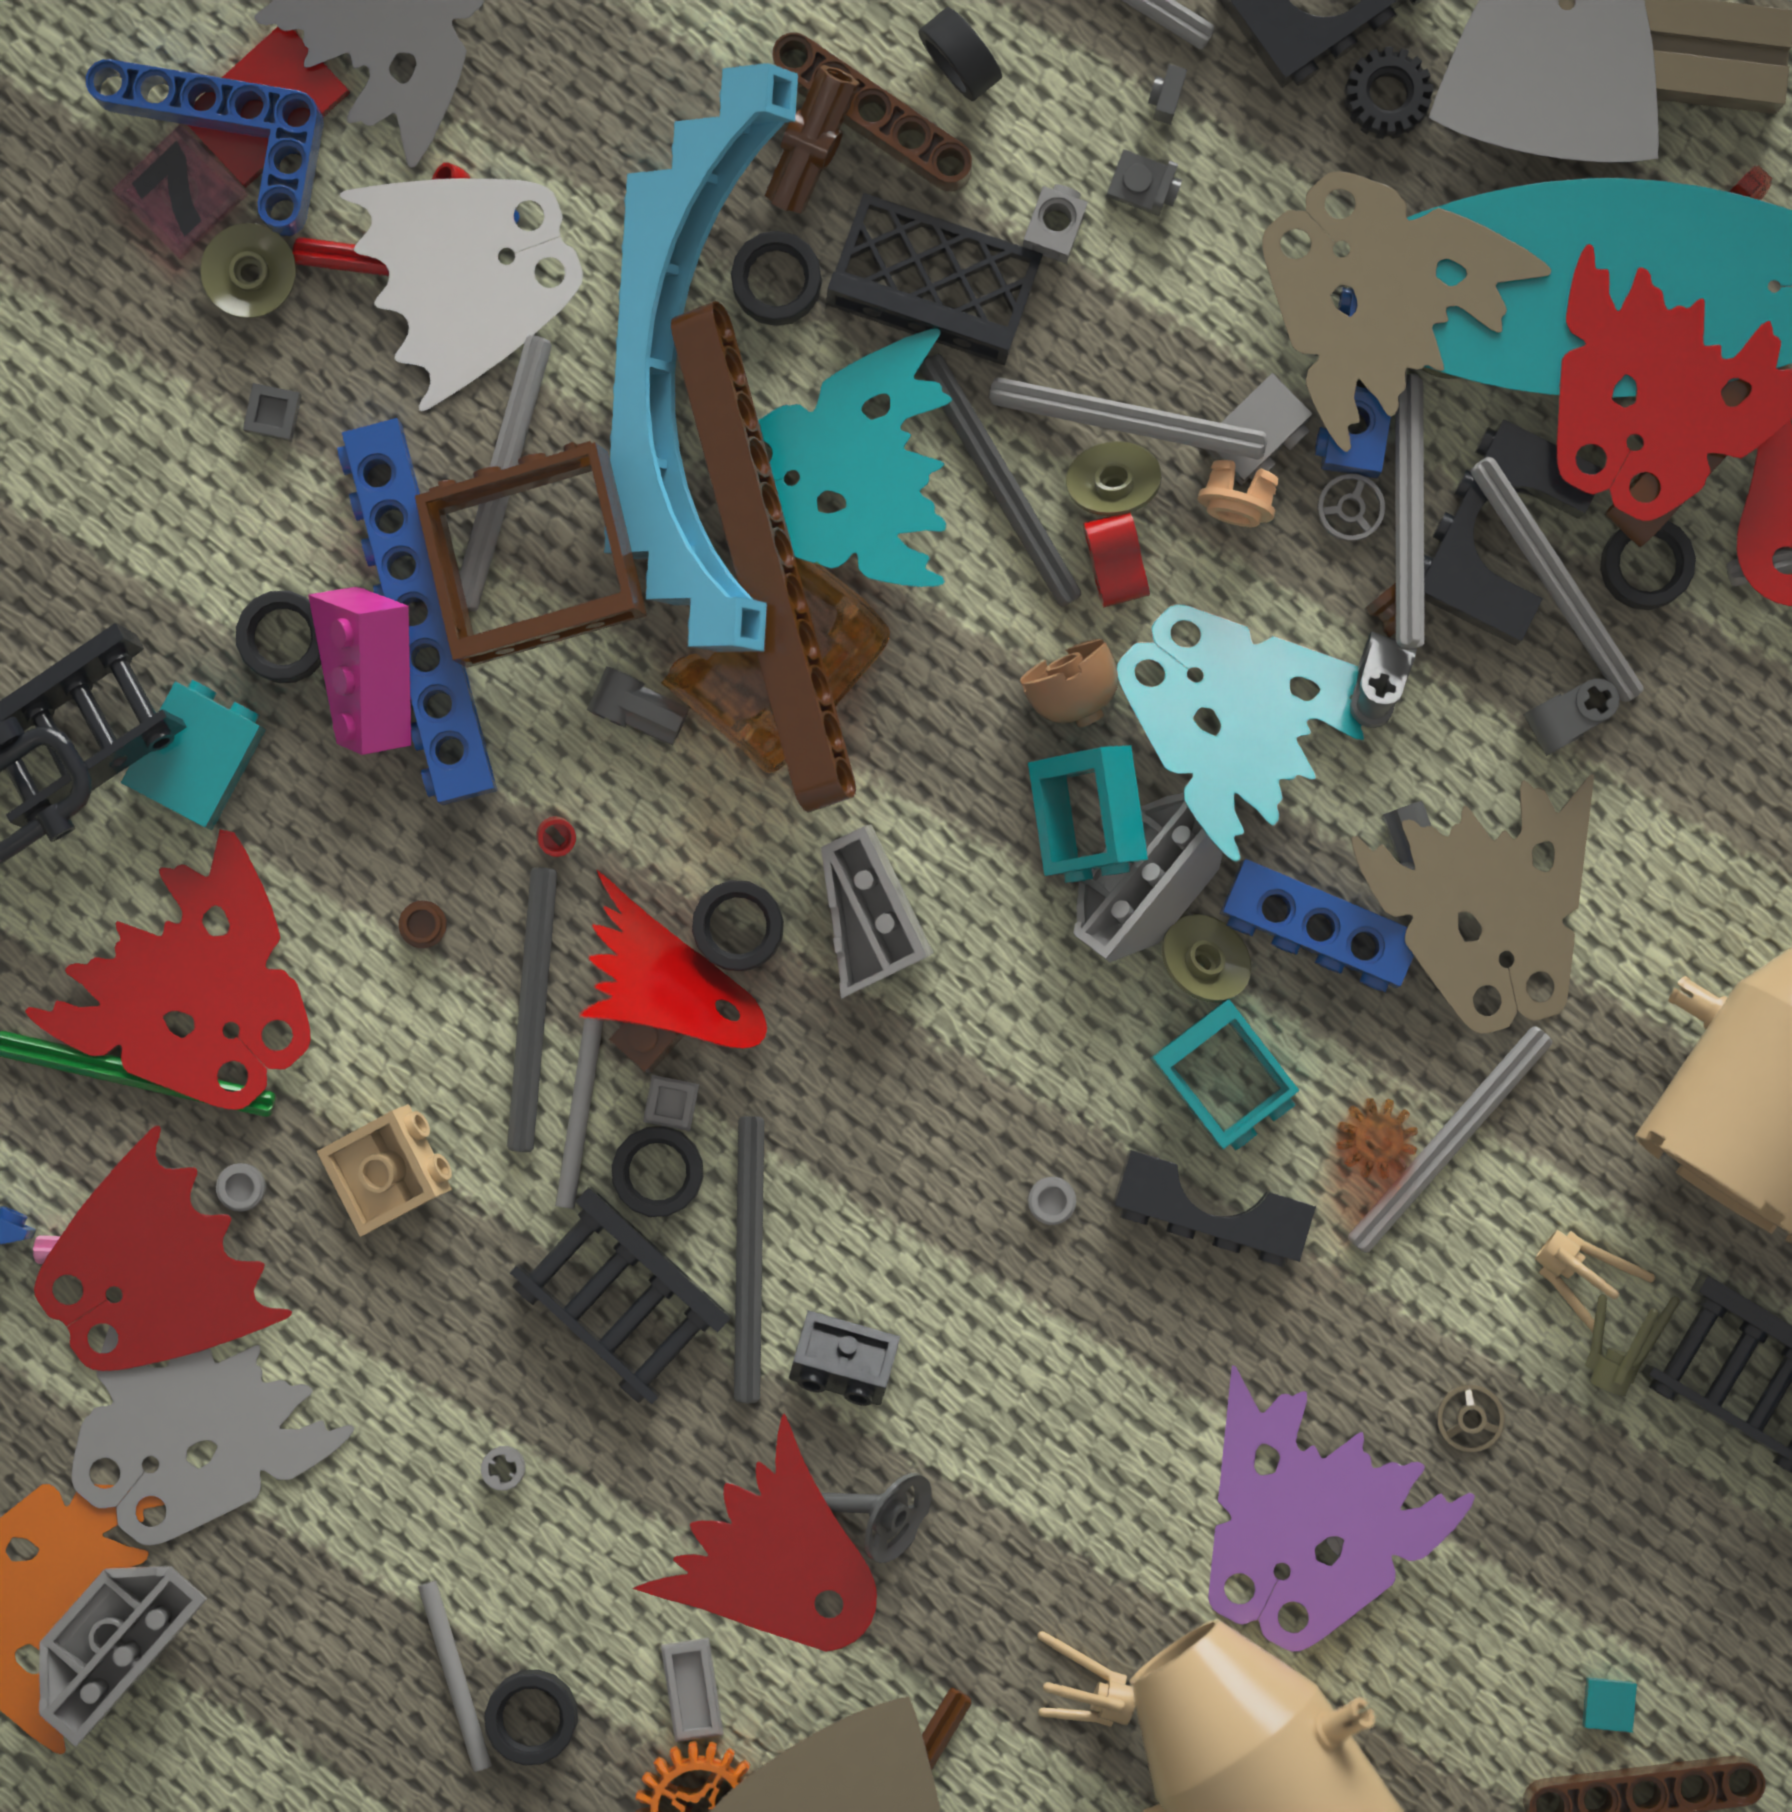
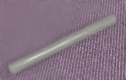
(579, 1113)
(454, 1676)

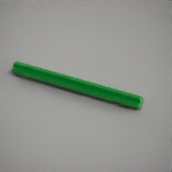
(104, 1067)

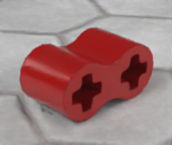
(1116, 559)

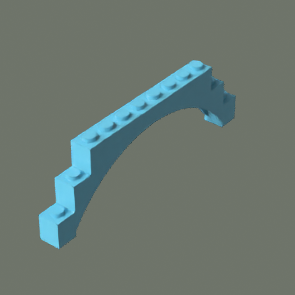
(662, 241)

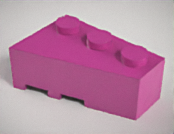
(365, 667)

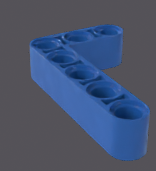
(226, 116)

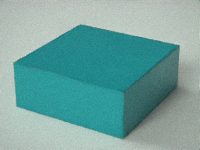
(1609, 1704)

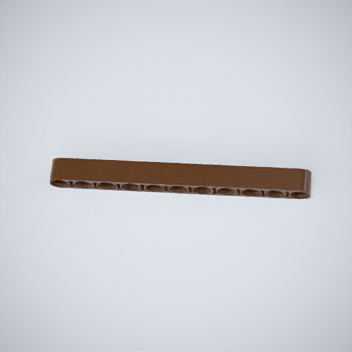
(763, 555)

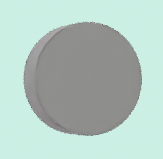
(240, 1187)
(1052, 1200)

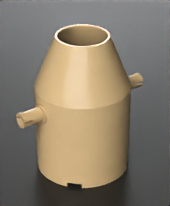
(1733, 1098)
(1249, 1733)

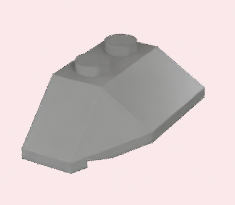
(1138, 907)
(110, 1643)

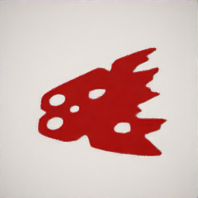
(1677, 392)
(193, 974)

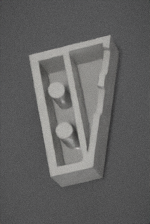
(869, 912)

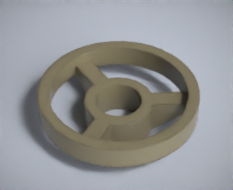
(1469, 1405)

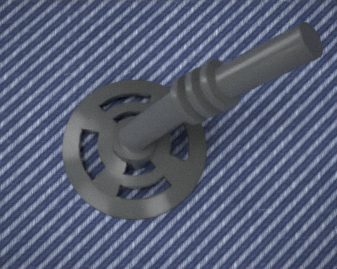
(888, 1514)

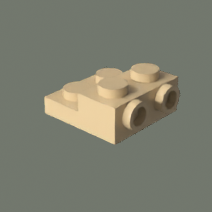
(386, 1169)

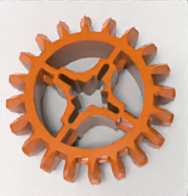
(681, 1795)

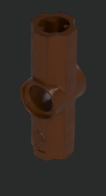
(811, 139)

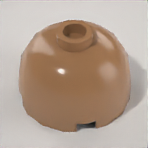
(1074, 684)

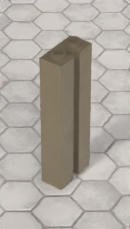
(1719, 53)

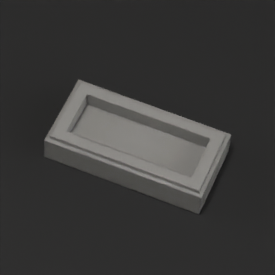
(692, 1689)

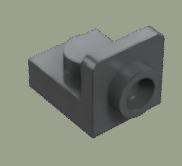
(1144, 183)

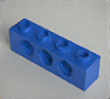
(1367, 448)
(1256, 883)

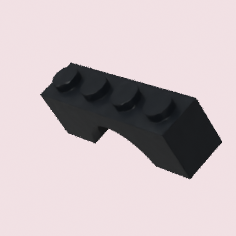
(1272, 1225)

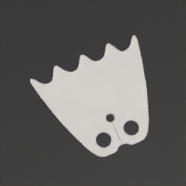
(447, 274)

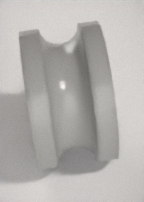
(511, 1455)

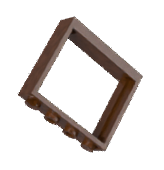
(492, 484)

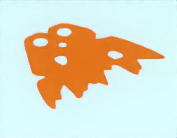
(44, 1588)

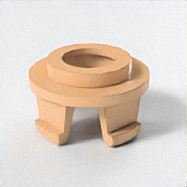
(1234, 506)

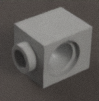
(1051, 243)

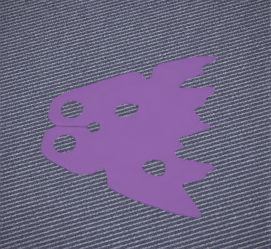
(1300, 1506)

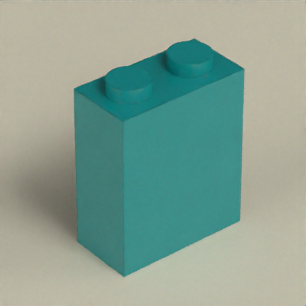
(203, 761)

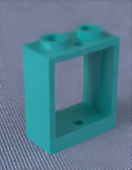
(1118, 808)
(1273, 1106)

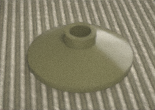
(234, 251)
(1113, 478)
(1216, 948)

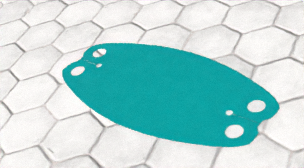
(1685, 235)

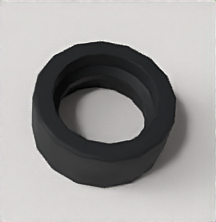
(960, 54)
(785, 243)
(1647, 600)
(246, 637)
(712, 900)
(621, 1173)
(505, 1743)

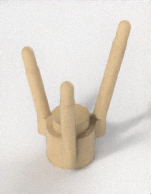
(1562, 1256)
(1109, 1701)

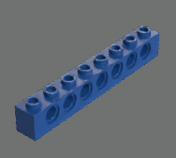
(387, 445)

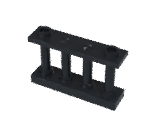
(73, 680)
(665, 1282)
(1756, 1327)

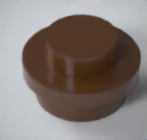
(422, 924)

